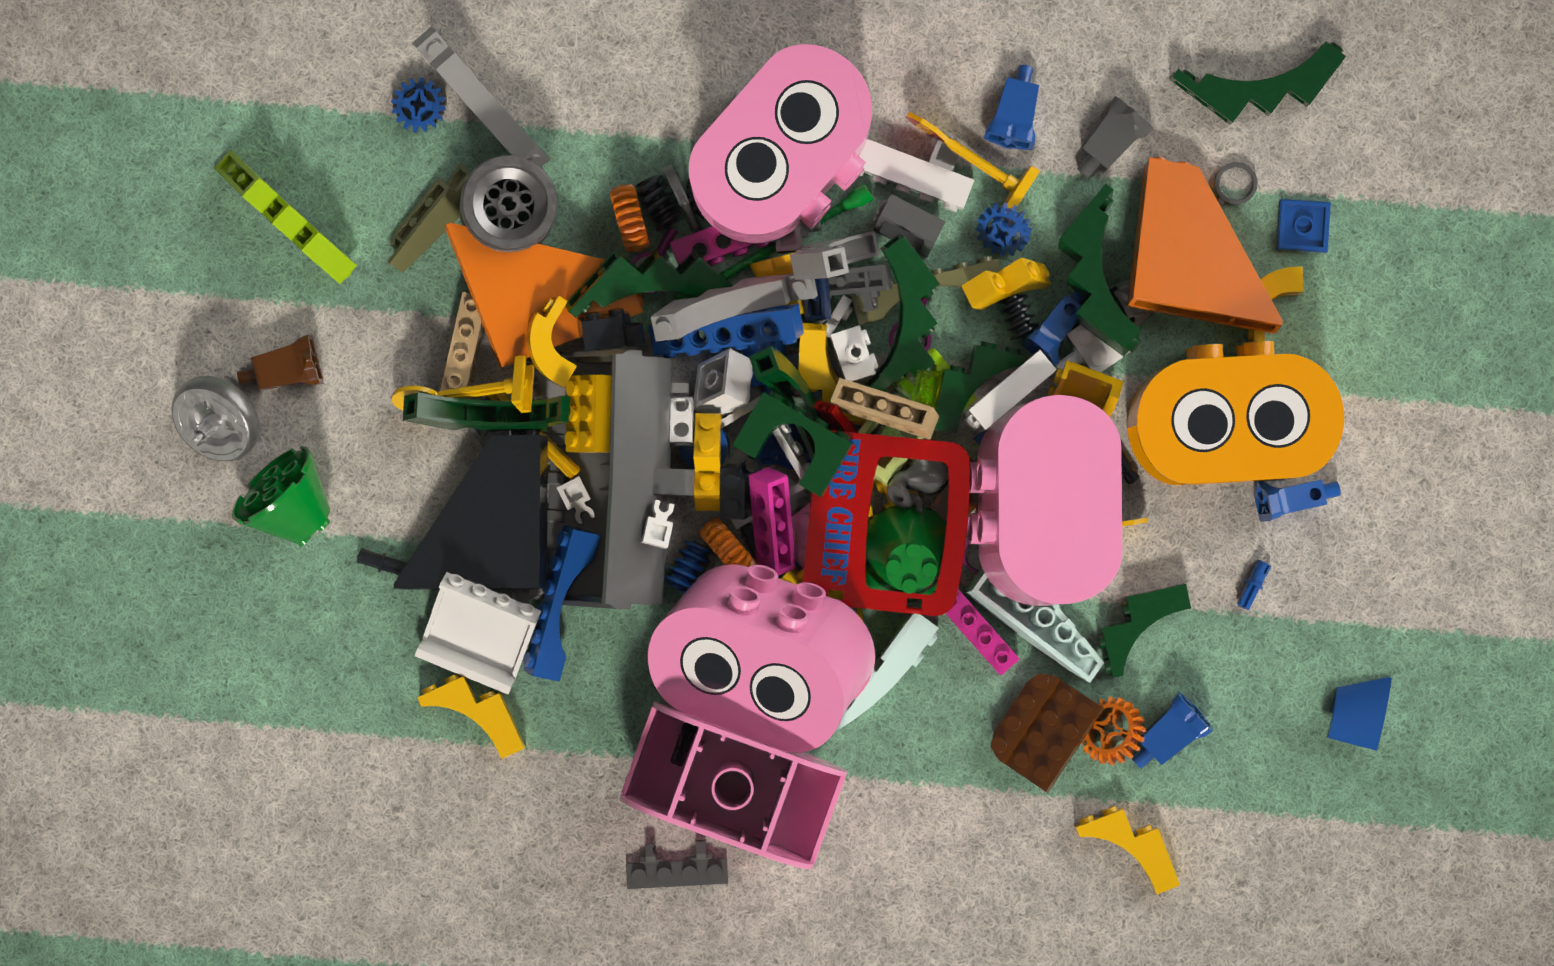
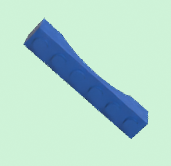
(574, 552)

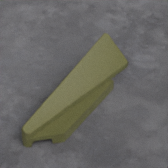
(427, 219)

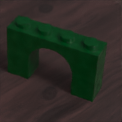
(829, 446)

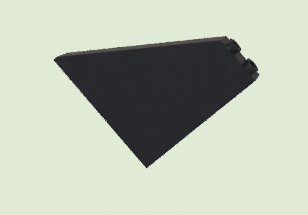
(492, 523)

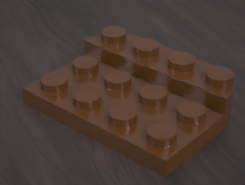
(1044, 729)

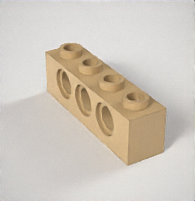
(463, 346)
(885, 408)

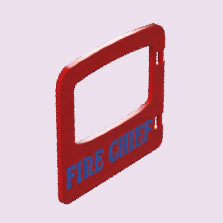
(840, 525)

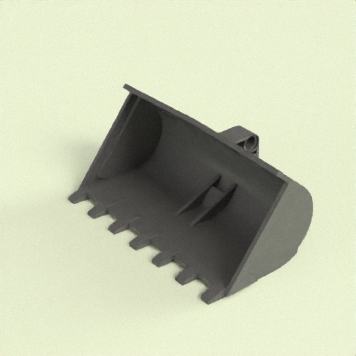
(621, 482)

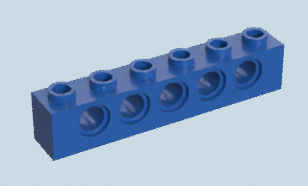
(785, 317)

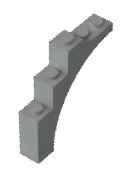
(831, 257)

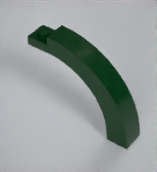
(783, 378)

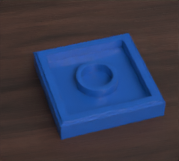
(1303, 225)

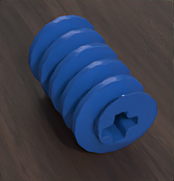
(688, 565)

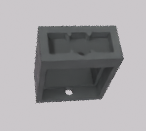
(914, 223)

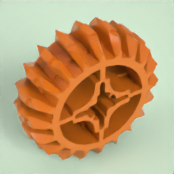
(629, 218)
(725, 544)
(1108, 751)

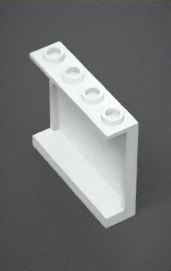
(478, 633)

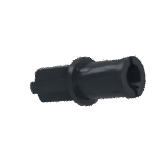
(380, 562)

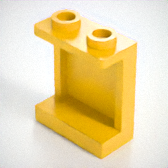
(1087, 385)

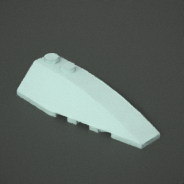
(1039, 625)
(893, 663)

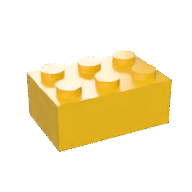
(589, 414)

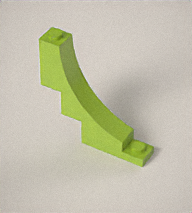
(285, 217)

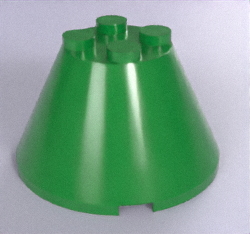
(286, 499)
(905, 550)

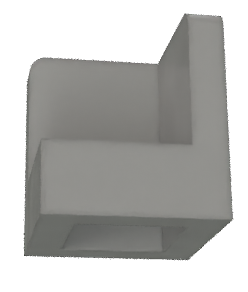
(943, 156)

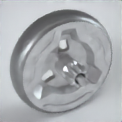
(206, 427)

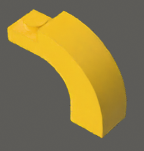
(1279, 283)
(540, 344)

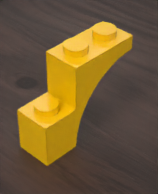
(1015, 278)
(707, 461)

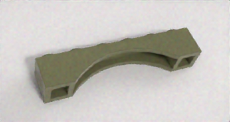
(955, 278)

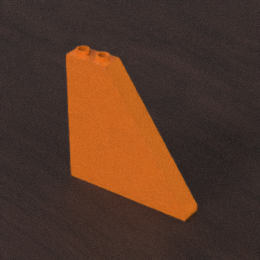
(1190, 256)
(519, 283)

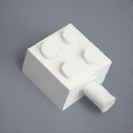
(1089, 351)
(853, 355)
(723, 383)

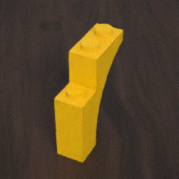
(816, 364)
(490, 713)
(1145, 846)

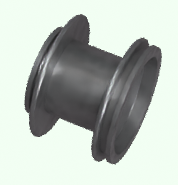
(529, 180)

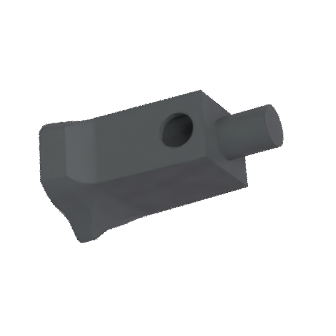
(1113, 137)

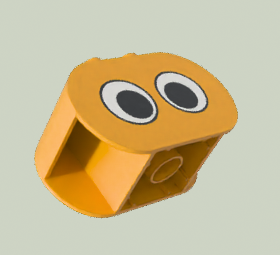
(1235, 417)

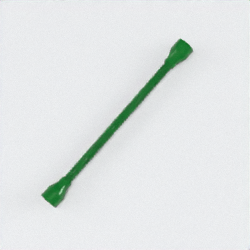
(856, 198)

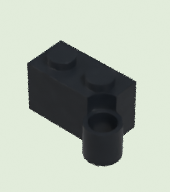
(609, 330)
(735, 489)

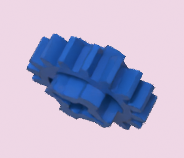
(407, 103)
(1003, 229)

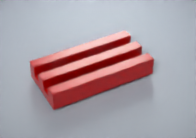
(834, 417)

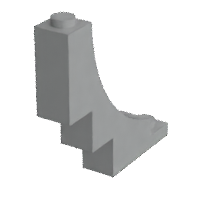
(478, 98)
(717, 304)

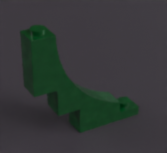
(1229, 97)
(621, 278)
(1100, 312)

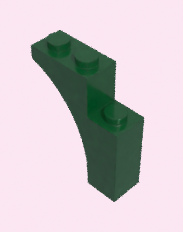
(958, 387)
(1142, 611)

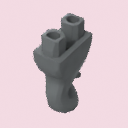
(919, 476)

